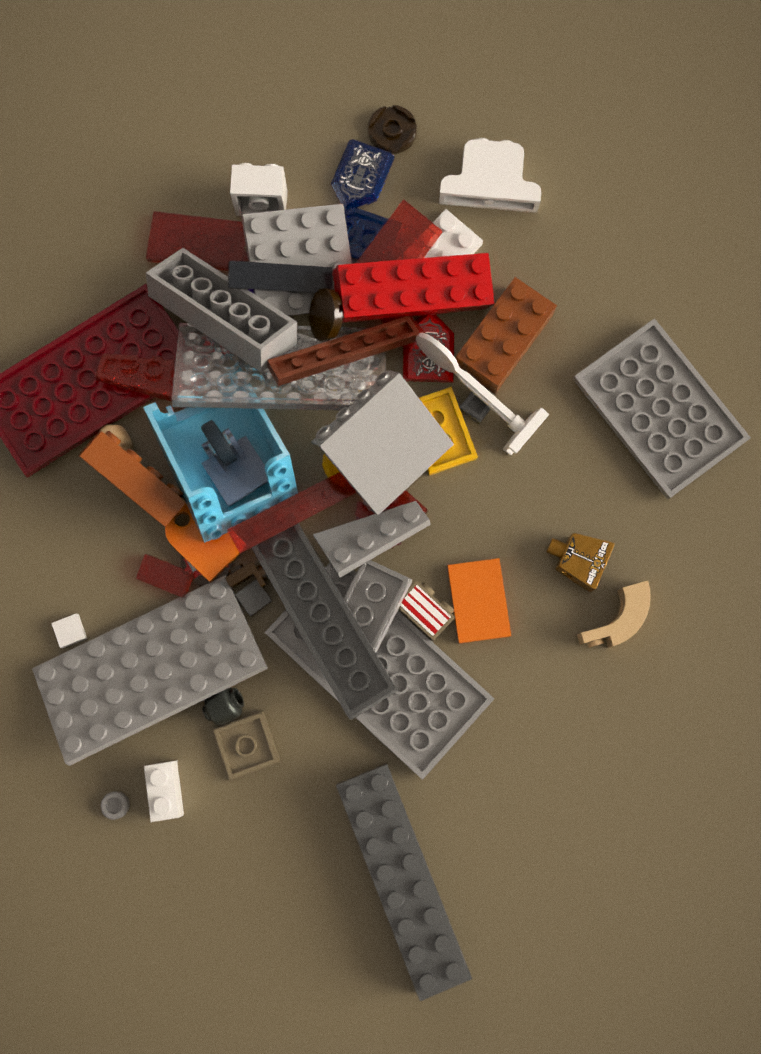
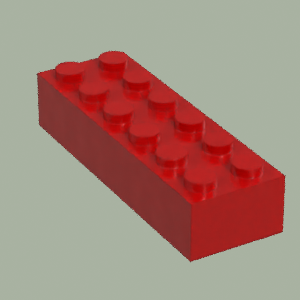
(414, 287)

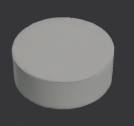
(115, 805)

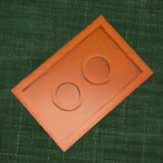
(479, 600)

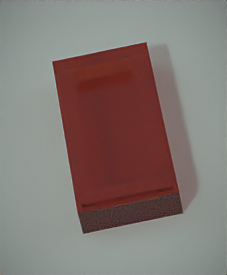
(165, 575)

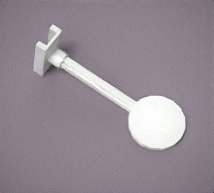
(523, 428)

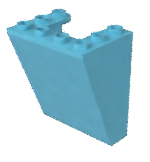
(181, 442)

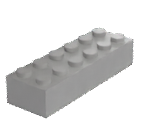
(226, 315)

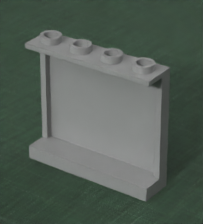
(383, 441)

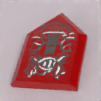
(417, 365)

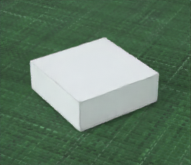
(69, 630)

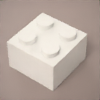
(258, 188)

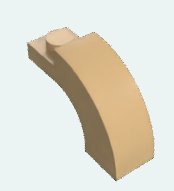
(631, 616)

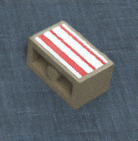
(425, 611)

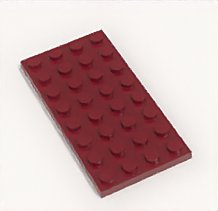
(53, 395)

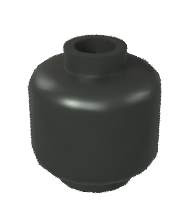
(223, 706)

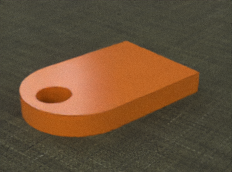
(207, 557)

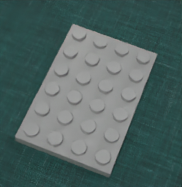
(661, 408)

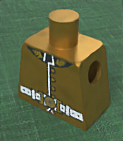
(581, 559)

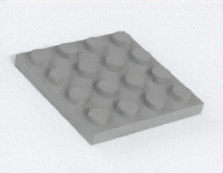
(297, 238)

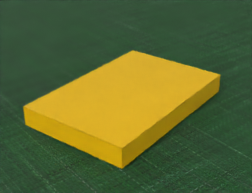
(447, 413)

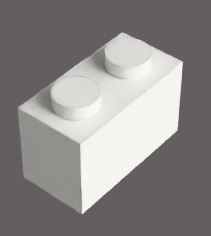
(163, 791)

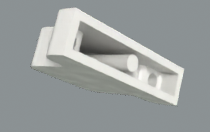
(491, 178)

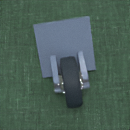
(236, 467)

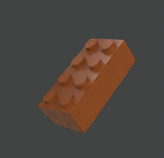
(505, 335)
(132, 478)

